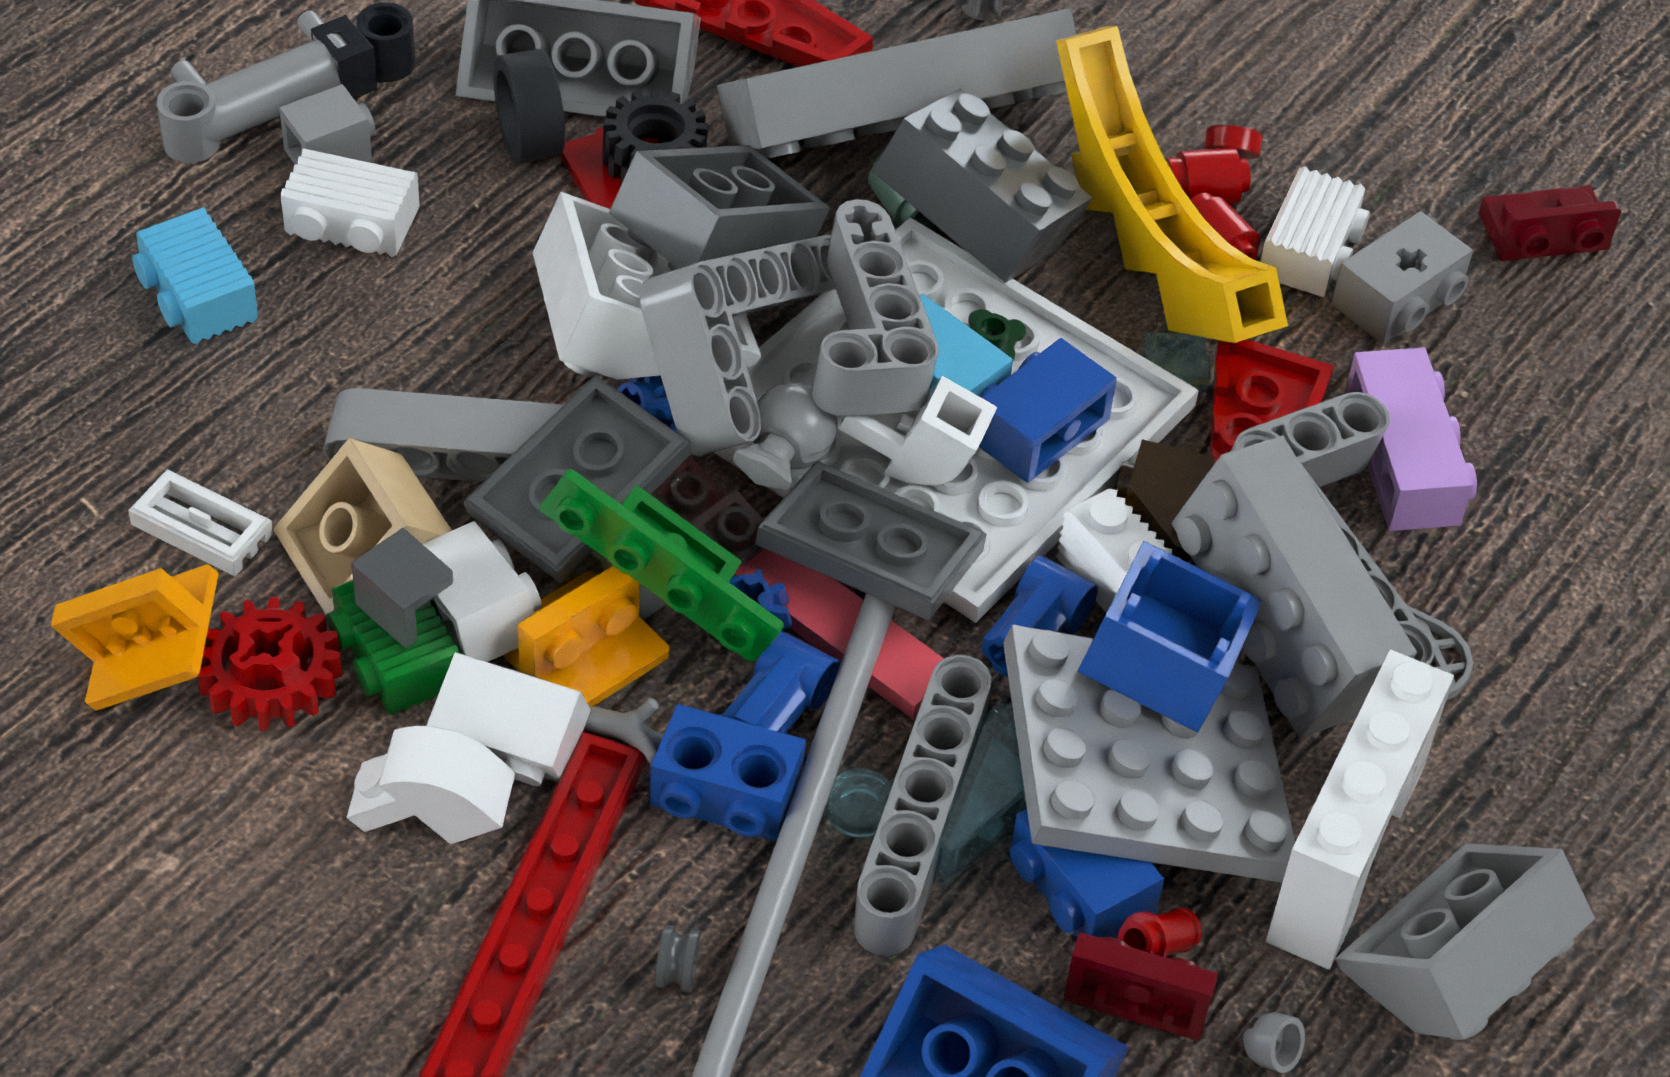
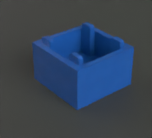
(1170, 636)

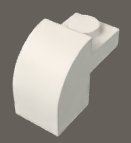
(930, 442)
(439, 778)

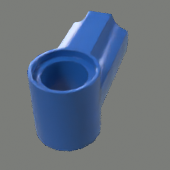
(1044, 600)
(784, 684)

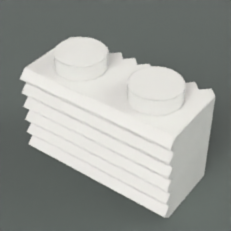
(349, 202)
(1314, 230)
(1102, 541)

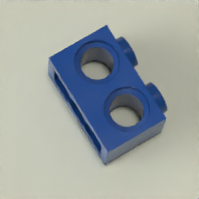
(729, 762)

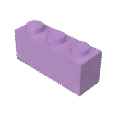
(1419, 458)

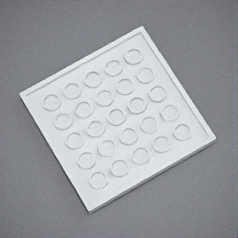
(1015, 515)

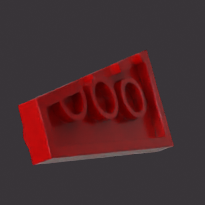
(785, 29)
(1260, 385)

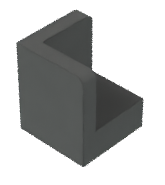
(396, 581)

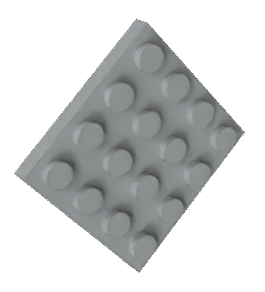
(1137, 783)

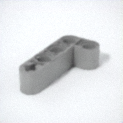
(890, 348)

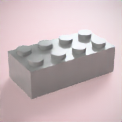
(1320, 612)

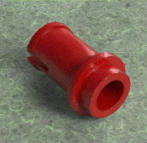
(1162, 933)

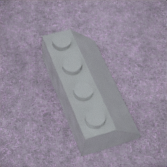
(593, 44)

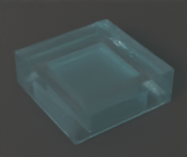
(1179, 355)

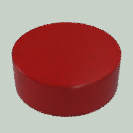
(1244, 139)

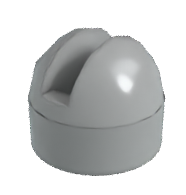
(1275, 1041)

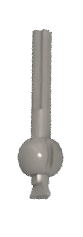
(791, 434)

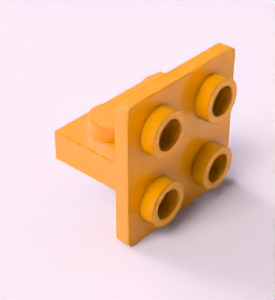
(140, 632)
(589, 637)

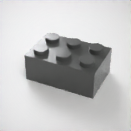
(982, 184)
(713, 203)

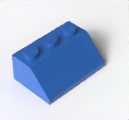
(976, 1023)

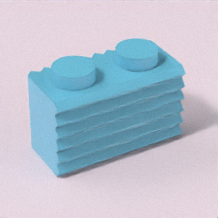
(195, 275)

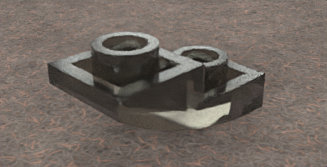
(701, 502)

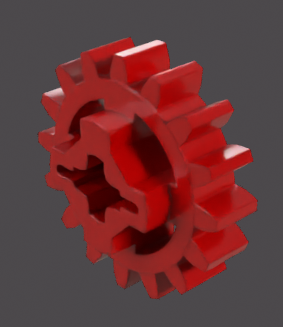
(269, 663)

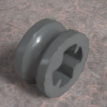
(677, 958)

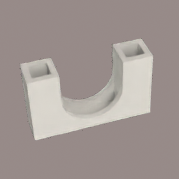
(1363, 790)

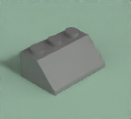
(1469, 937)

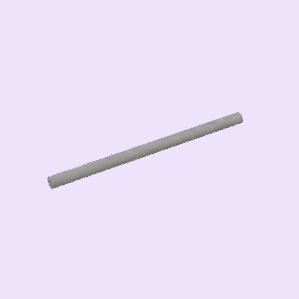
(794, 842)

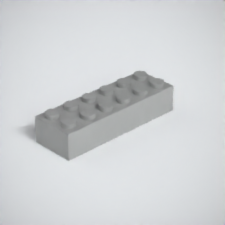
(888, 84)

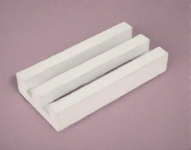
(192, 527)

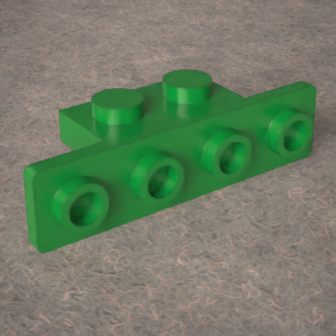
(666, 558)

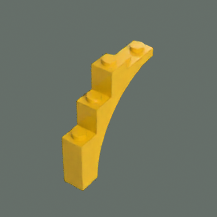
(1201, 278)

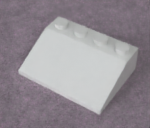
(593, 292)

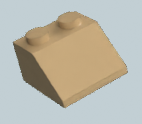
(351, 509)

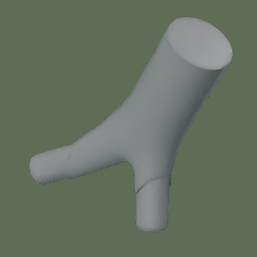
(627, 727)

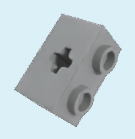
(1402, 277)

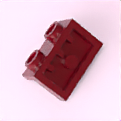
(1548, 222)
(1140, 985)

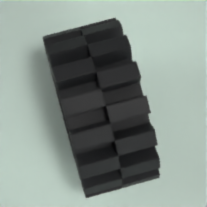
(649, 118)

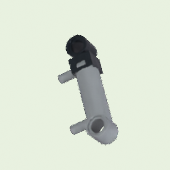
(201, 114)

